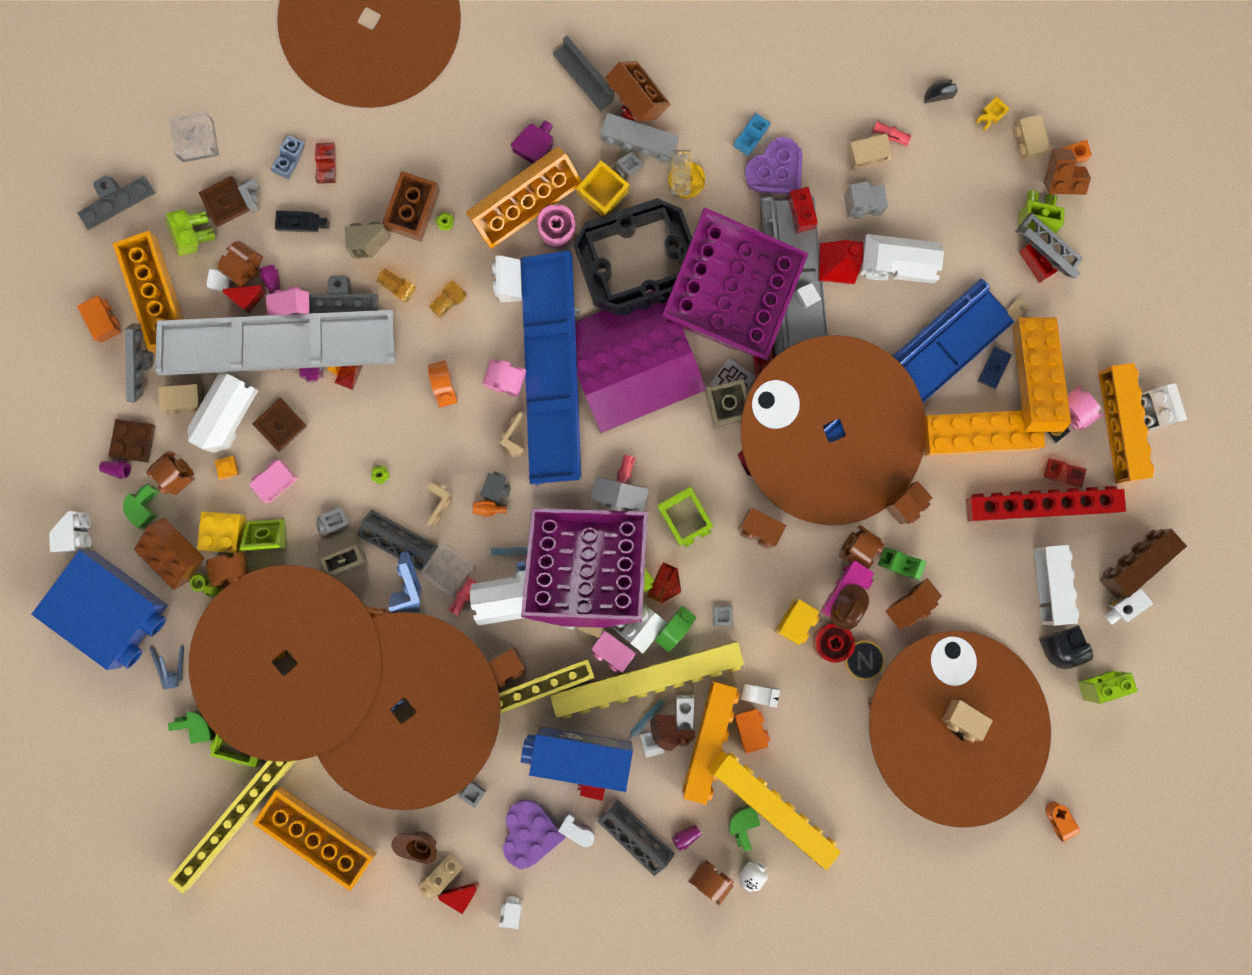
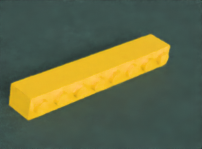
(774, 810)

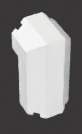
(901, 259)
(220, 413)
(498, 599)

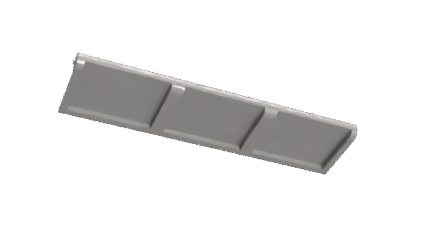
(798, 323)
(274, 342)

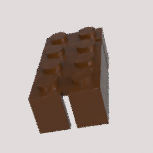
(1142, 562)

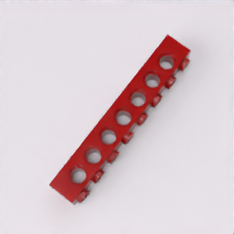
(1114, 503)

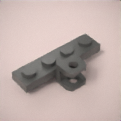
(114, 199)
(341, 299)
(136, 362)

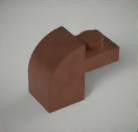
(665, 733)

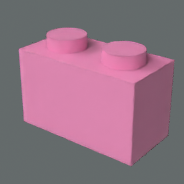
(288, 302)
(272, 481)
(613, 651)

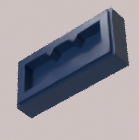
(994, 368)

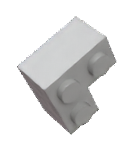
(865, 199)
(619, 495)

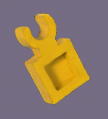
(993, 112)

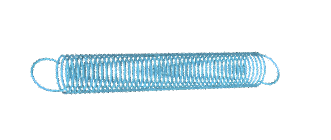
(501, 551)
(660, 701)

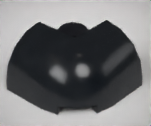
(1067, 648)

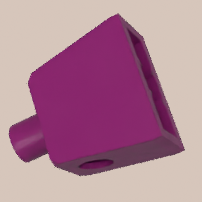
(533, 142)

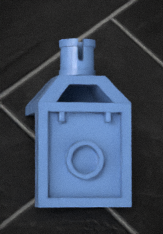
(409, 598)

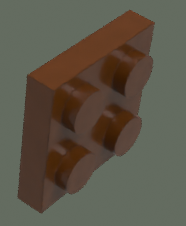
(224, 201)
(279, 425)
(131, 440)

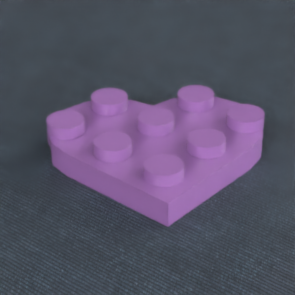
(777, 169)
(530, 835)

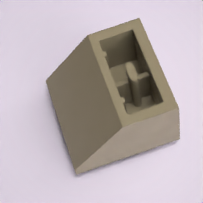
(365, 240)
(341, 552)

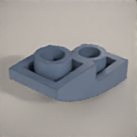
(289, 156)

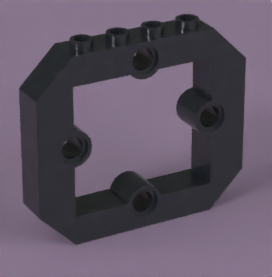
(610, 225)

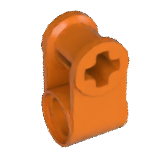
(1063, 823)

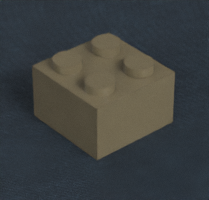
(726, 402)

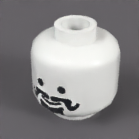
(753, 876)

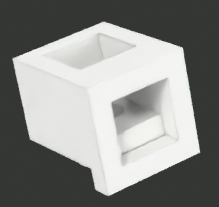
(511, 912)

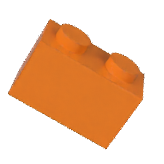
(99, 318)
(751, 730)

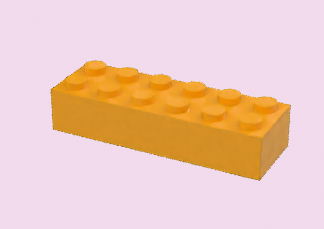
(524, 197)
(147, 283)
(1041, 374)
(1125, 423)
(979, 433)
(709, 741)
(314, 838)

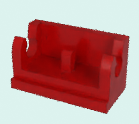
(1037, 263)

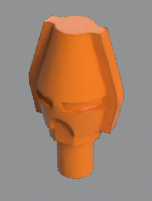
(487, 508)

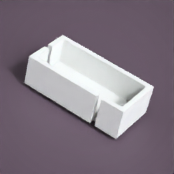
(1056, 585)

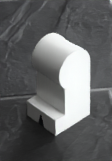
(760, 695)
(684, 712)
(581, 835)

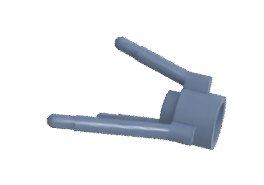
(168, 679)

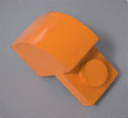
(442, 383)

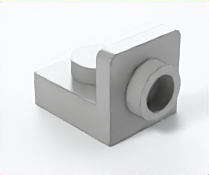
(627, 166)
(247, 191)
(331, 521)

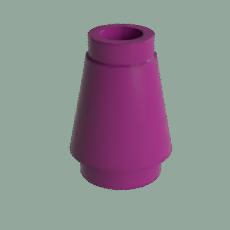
(270, 278)
(118, 469)
(686, 837)

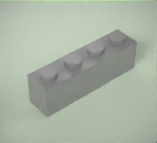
(638, 138)

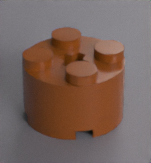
(240, 263)
(171, 473)
(861, 547)
(226, 569)
(711, 883)

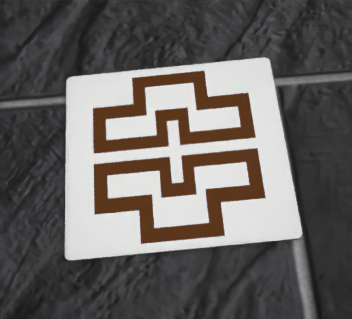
(732, 372)

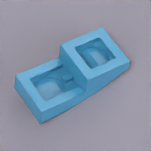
(752, 134)

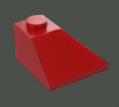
(840, 261)

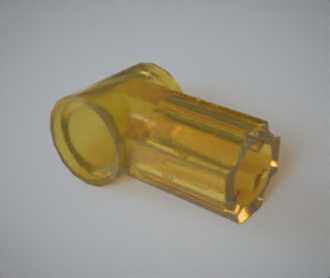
(399, 287)
(451, 296)

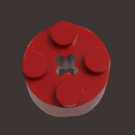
(825, 650)

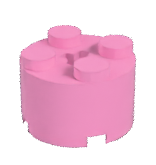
(556, 236)
(504, 378)
(1082, 409)

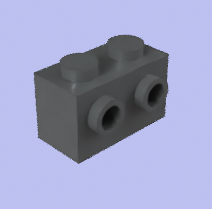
(495, 487)

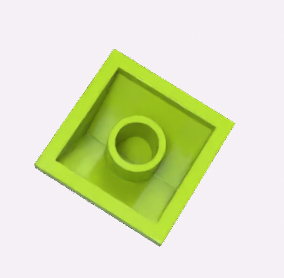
(264, 535)

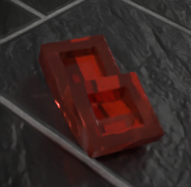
(325, 163)
(1065, 473)

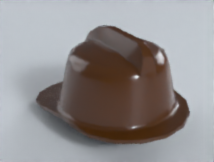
(849, 607)
(415, 847)

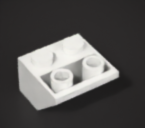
(508, 279)
(1162, 407)
(71, 533)
(642, 633)

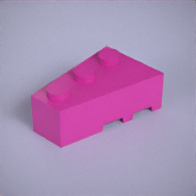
(854, 574)

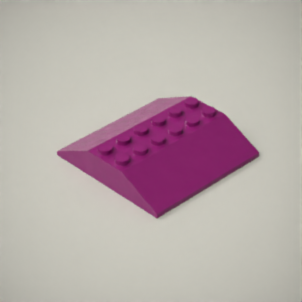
(734, 285)
(633, 364)
(585, 567)

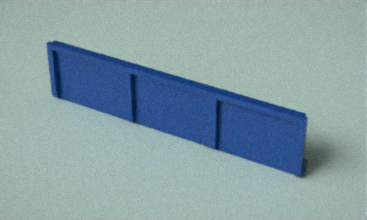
(947, 343)
(551, 368)

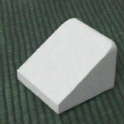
(217, 281)
(807, 295)
(649, 745)

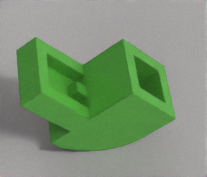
(136, 506)
(901, 564)
(675, 629)
(198, 728)
(740, 821)

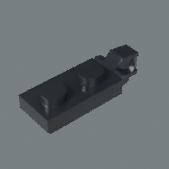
(299, 221)

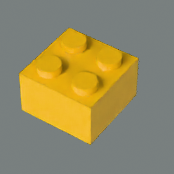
(603, 189)
(220, 532)
(797, 622)

